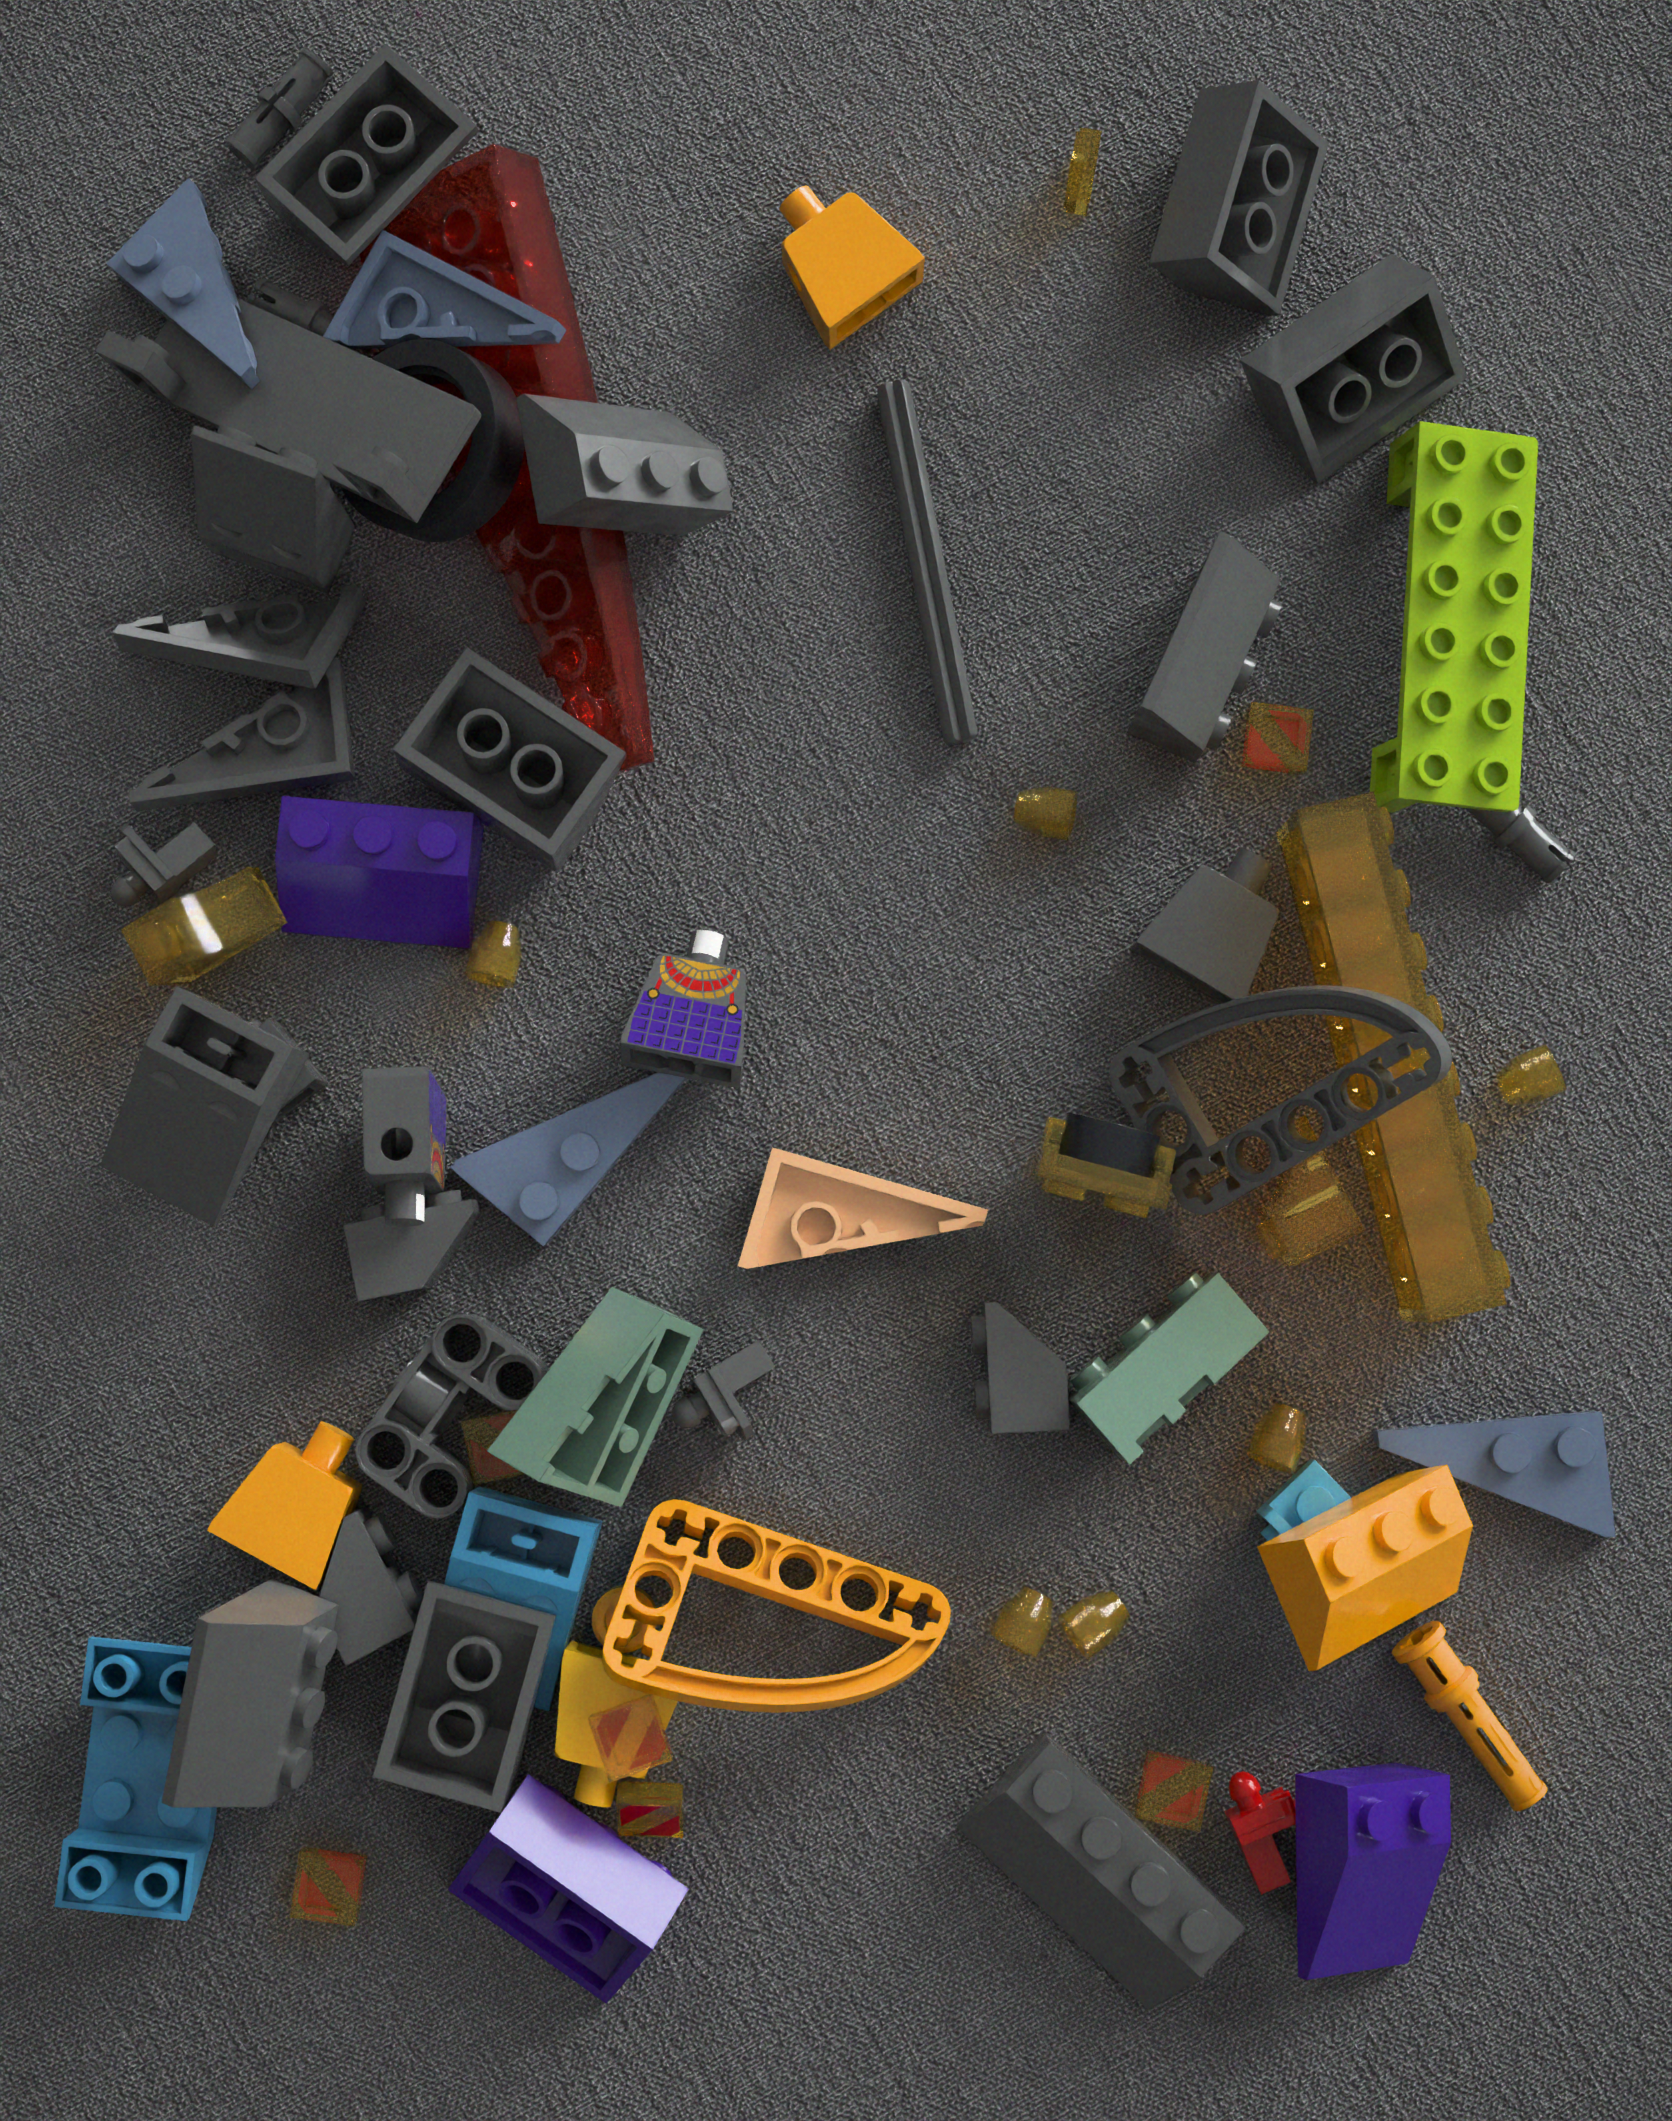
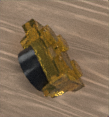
(1104, 1159)

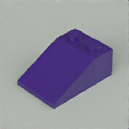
(1366, 1864)

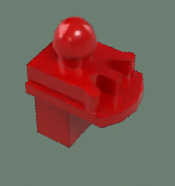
(1254, 1823)

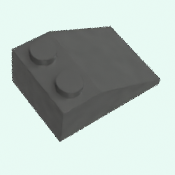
(465, 1697)

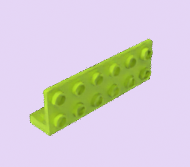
(1461, 618)

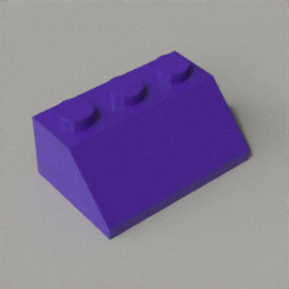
(378, 872)
(569, 1889)

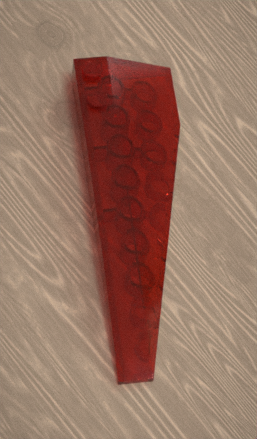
(566, 581)

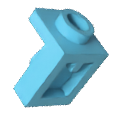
(1300, 1499)

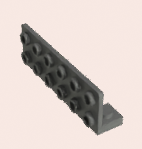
(349, 413)

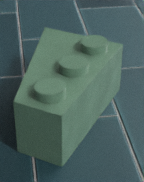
(1165, 1363)
(601, 1400)

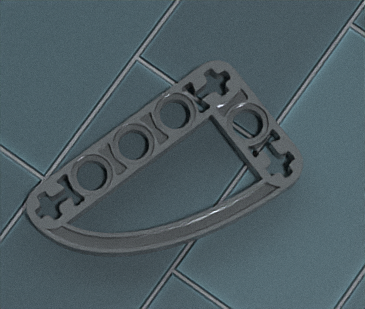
(1203, 1151)

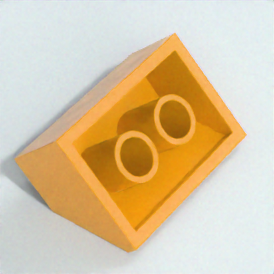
(1370, 1562)

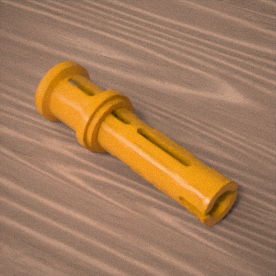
(1457, 1685)

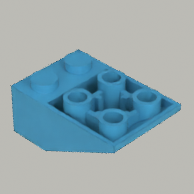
(526, 1558)

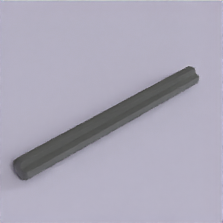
(927, 562)

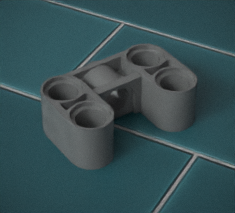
(427, 1401)

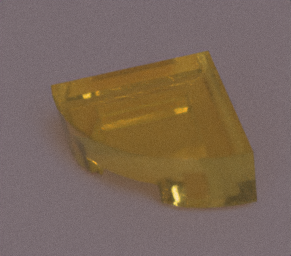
(1082, 171)

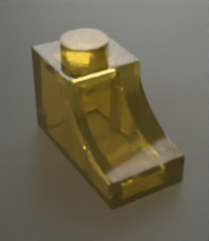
(203, 928)
(1306, 1209)

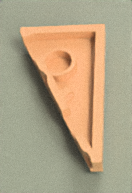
(826, 1209)

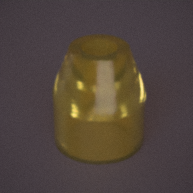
(1047, 811)
(495, 955)
(1530, 1077)
(1279, 1439)
(1024, 1622)
(1094, 1622)

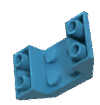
(130, 1846)

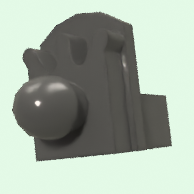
(160, 871)
(715, 1391)

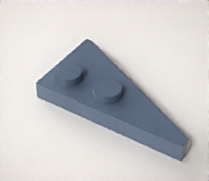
(181, 274)
(416, 296)
(556, 1165)
(1537, 1461)

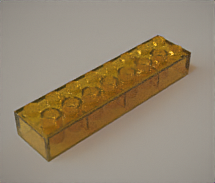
(1419, 1152)

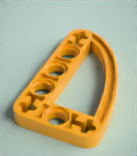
(763, 1579)

